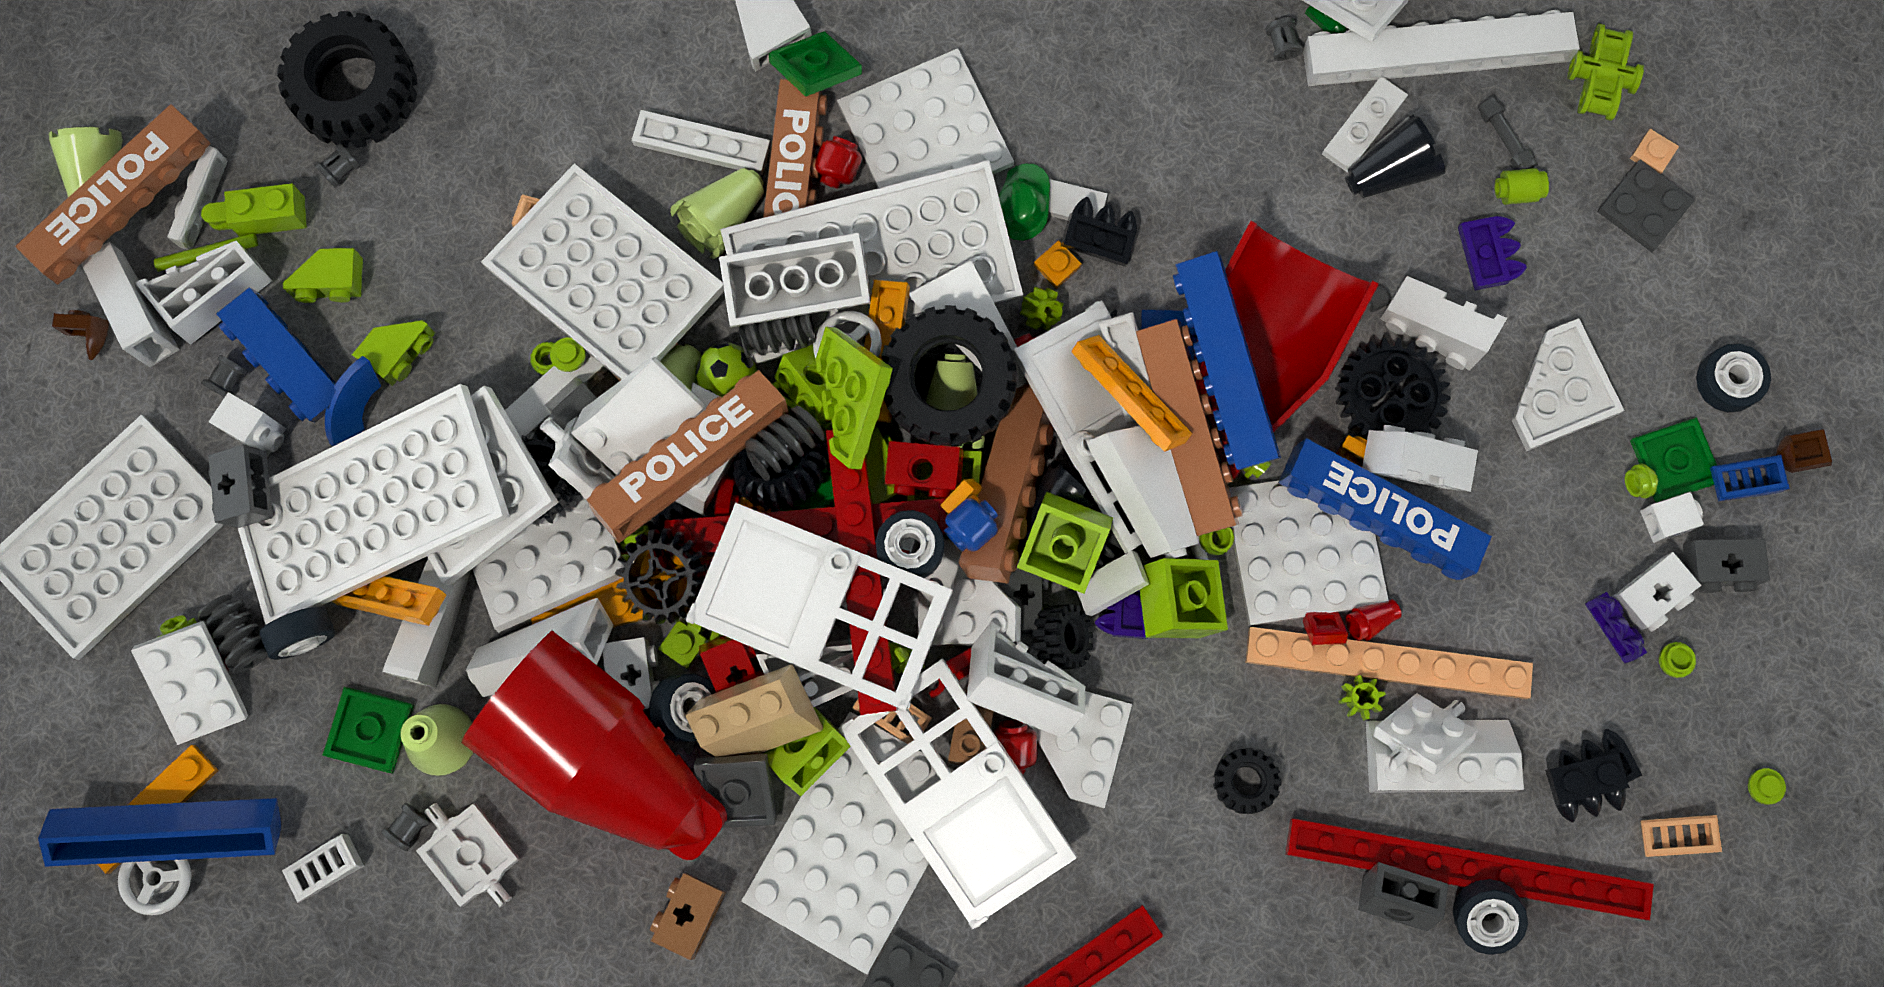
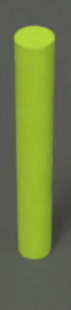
(189, 256)

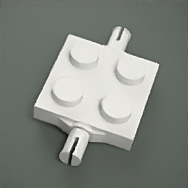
(575, 461)
(1424, 734)
(468, 855)

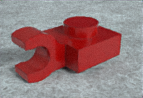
(726, 498)
(960, 668)

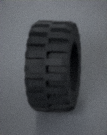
(326, 45)
(977, 336)

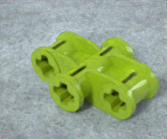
(1605, 72)

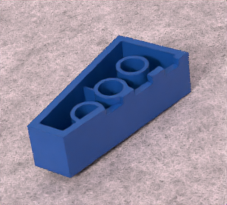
(279, 353)

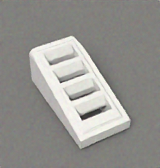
(348, 854)

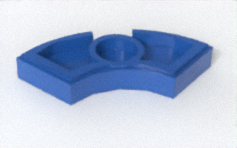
(347, 406)

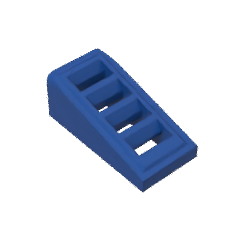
(1774, 472)

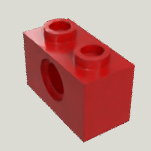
(905, 458)

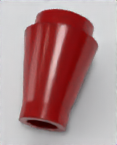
(1371, 619)

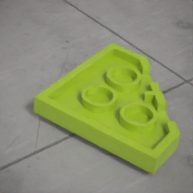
(853, 394)

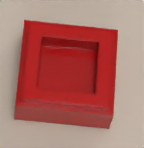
(1325, 628)

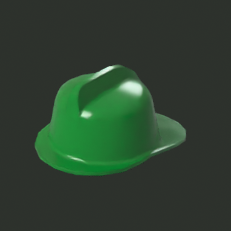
(1025, 201)

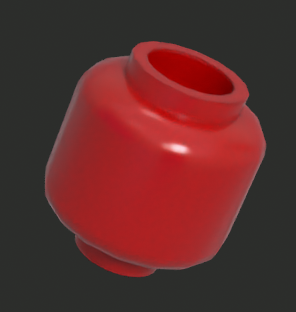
(838, 162)
(1019, 742)

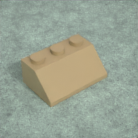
(754, 715)

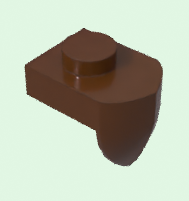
(83, 324)
(1804, 451)

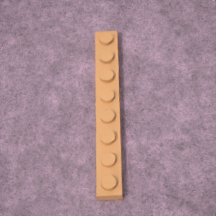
(1391, 663)

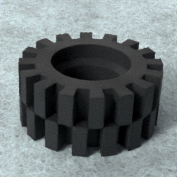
(1063, 636)
(1268, 781)

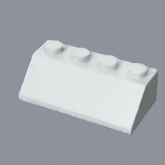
(795, 279)
(1486, 765)

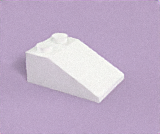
(635, 415)

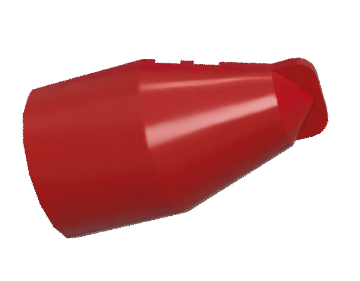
(1293, 319)
(592, 753)

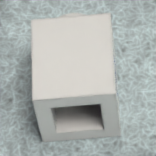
(1672, 517)

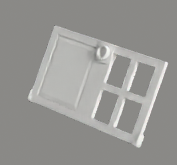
(1076, 402)
(786, 589)
(976, 823)

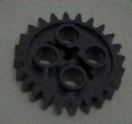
(1372, 370)

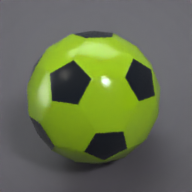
(723, 367)

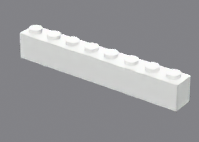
(1441, 48)

